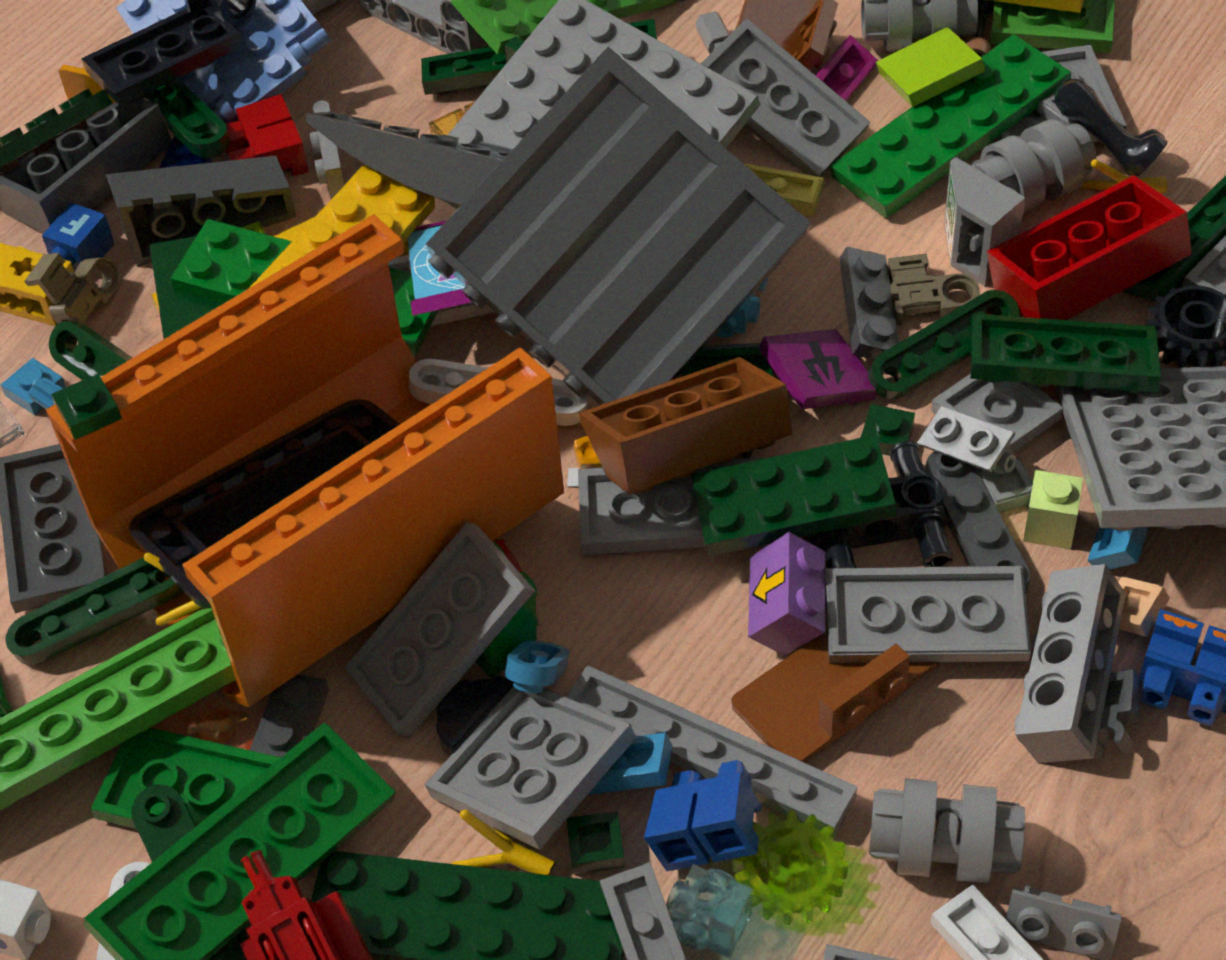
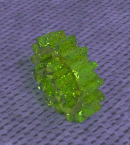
(793, 873)

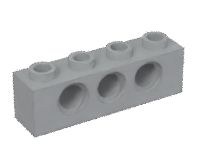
(1071, 664)

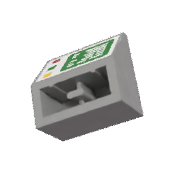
(978, 217)

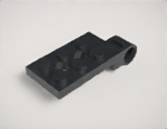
(168, 48)

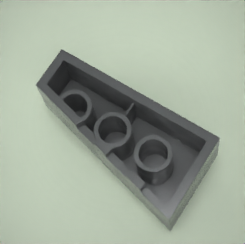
(77, 164)
(180, 199)

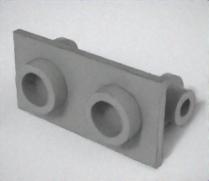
(970, 441)
(1070, 927)

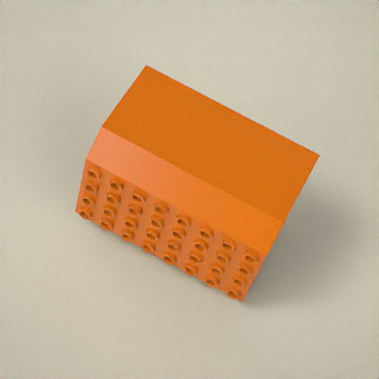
(364, 529)

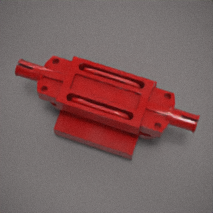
(292, 925)

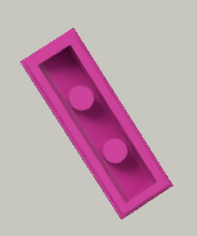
(847, 68)

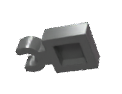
(1120, 708)

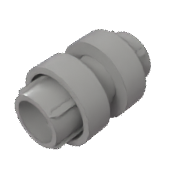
(904, 20)
(1042, 162)
(987, 836)

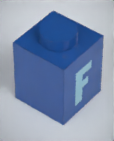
(79, 235)

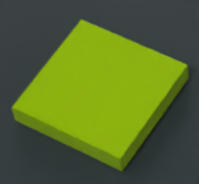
(930, 66)

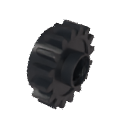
(1190, 326)

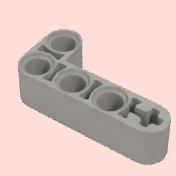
(429, 21)

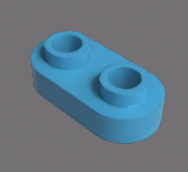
(536, 665)

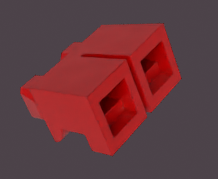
(266, 131)

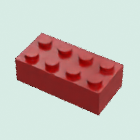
(1091, 251)

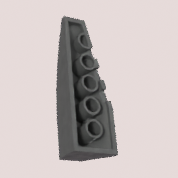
(425, 163)

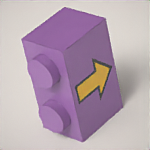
(787, 594)

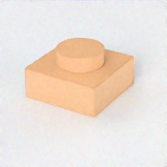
(1141, 605)

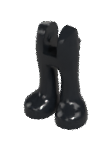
(1084, 107)

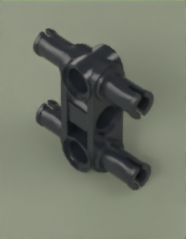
(918, 516)

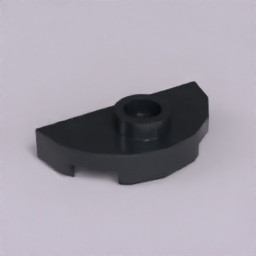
(466, 708)

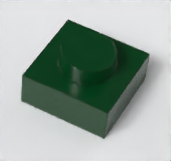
(86, 406)
(890, 426)
(595, 842)

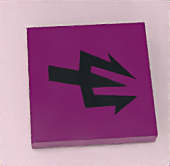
(818, 368)

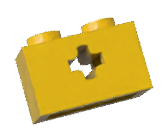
(15, 294)

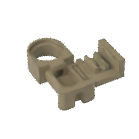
(74, 291)
(917, 293)

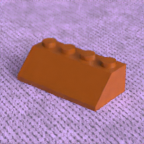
(687, 424)

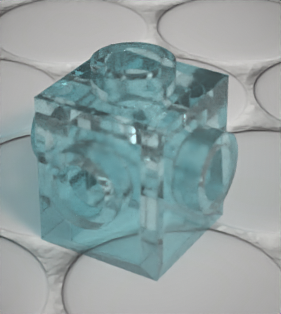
(710, 910)

